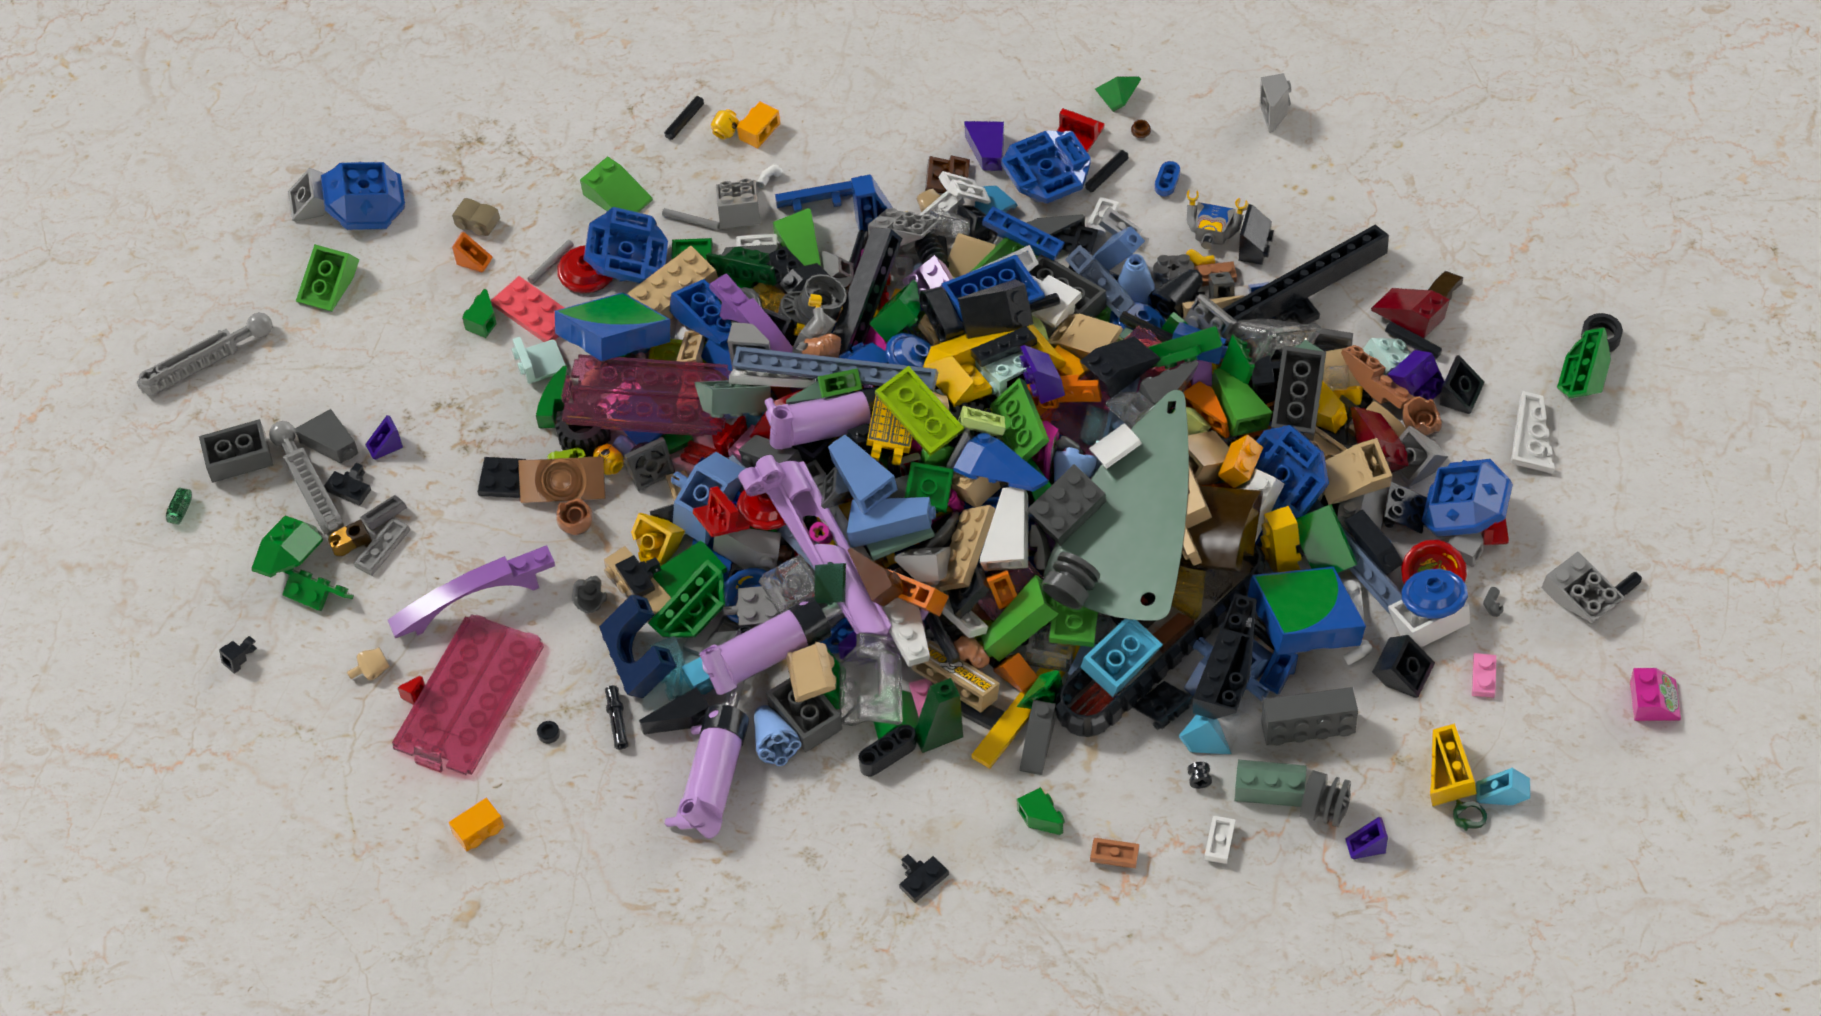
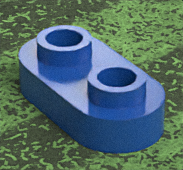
(1166, 182)
(839, 633)

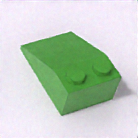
(613, 186)
(326, 277)

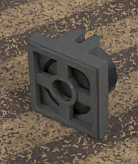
(650, 461)

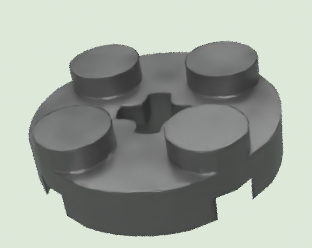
(1166, 264)

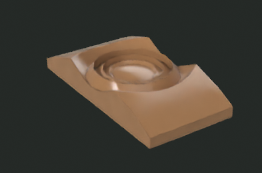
(561, 479)

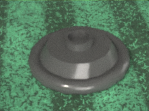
(943, 532)

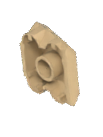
(811, 671)

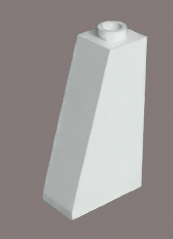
(1008, 534)

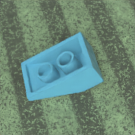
(1120, 655)

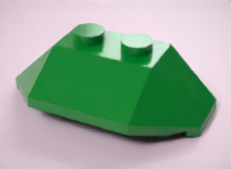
(1586, 365)
(286, 546)
(692, 604)

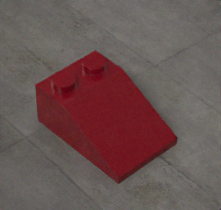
(1413, 309)
(1373, 425)

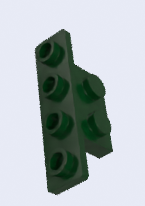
(744, 265)

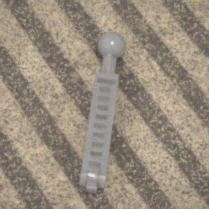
(201, 355)
(303, 472)

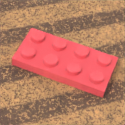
(528, 308)

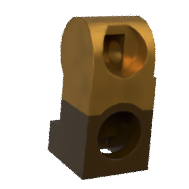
(349, 538)

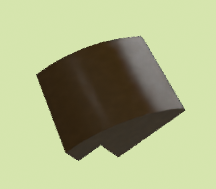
(1229, 532)

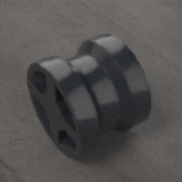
(1199, 775)

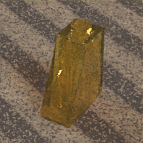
(1189, 591)

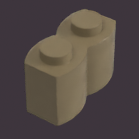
(476, 217)

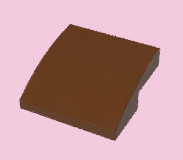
(935, 166)

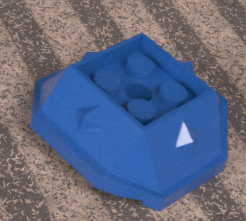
(1047, 165)
(363, 195)
(625, 245)
(1306, 467)
(1467, 498)

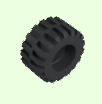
(586, 441)

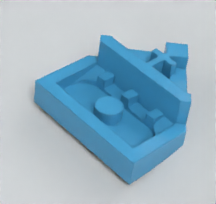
(998, 199)

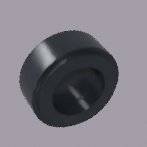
(548, 732)

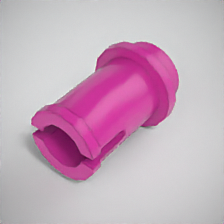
(955, 502)

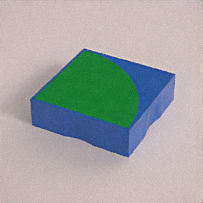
(612, 326)
(1306, 610)

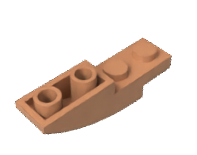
(1370, 376)

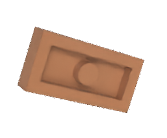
(1205, 270)
(1114, 853)

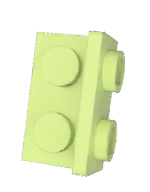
(982, 421)

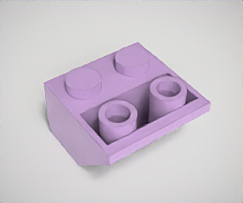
(929, 275)

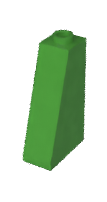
(798, 236)
(1240, 404)
(1019, 620)

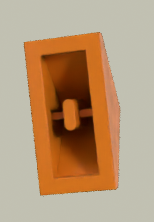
(470, 254)
(1002, 588)
(1016, 672)

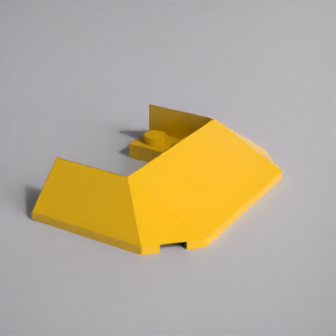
(957, 370)

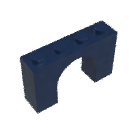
(619, 633)

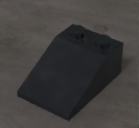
(996, 309)
(1118, 364)

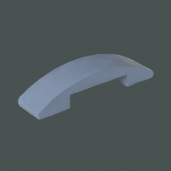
(1091, 269)

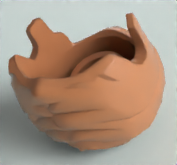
(826, 345)
(1422, 415)
(574, 516)
(971, 652)

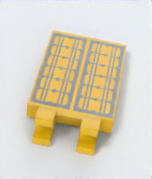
(887, 433)

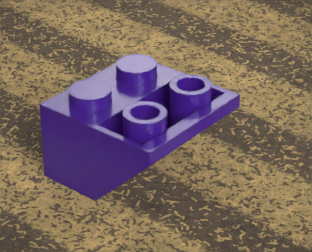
(1041, 374)
(1418, 375)

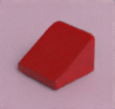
(411, 690)

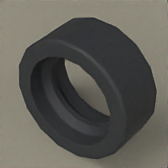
(1606, 321)

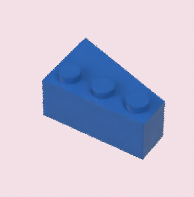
(868, 200)

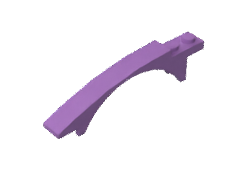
(740, 308)
(500, 572)

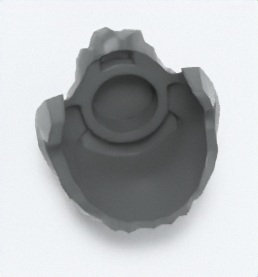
(588, 594)

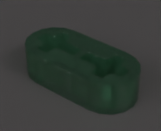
(178, 505)

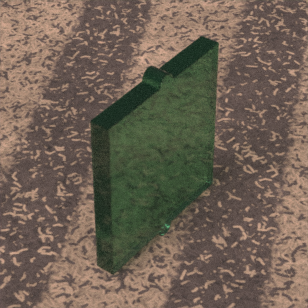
(830, 583)

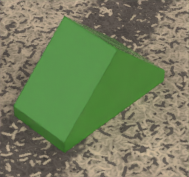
(839, 382)

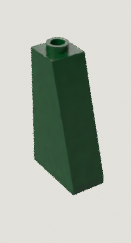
(940, 717)

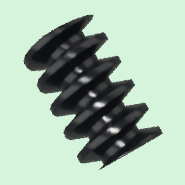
(930, 246)

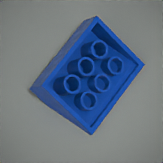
(990, 276)

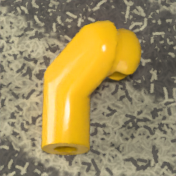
(1198, 259)

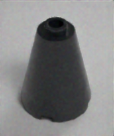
(1171, 295)

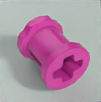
(819, 526)

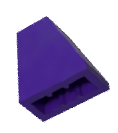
(986, 142)

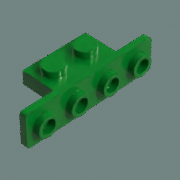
(1186, 347)
(311, 591)

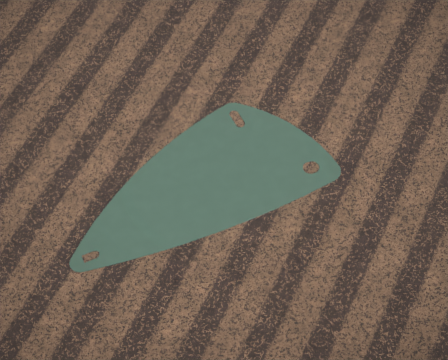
(1141, 526)

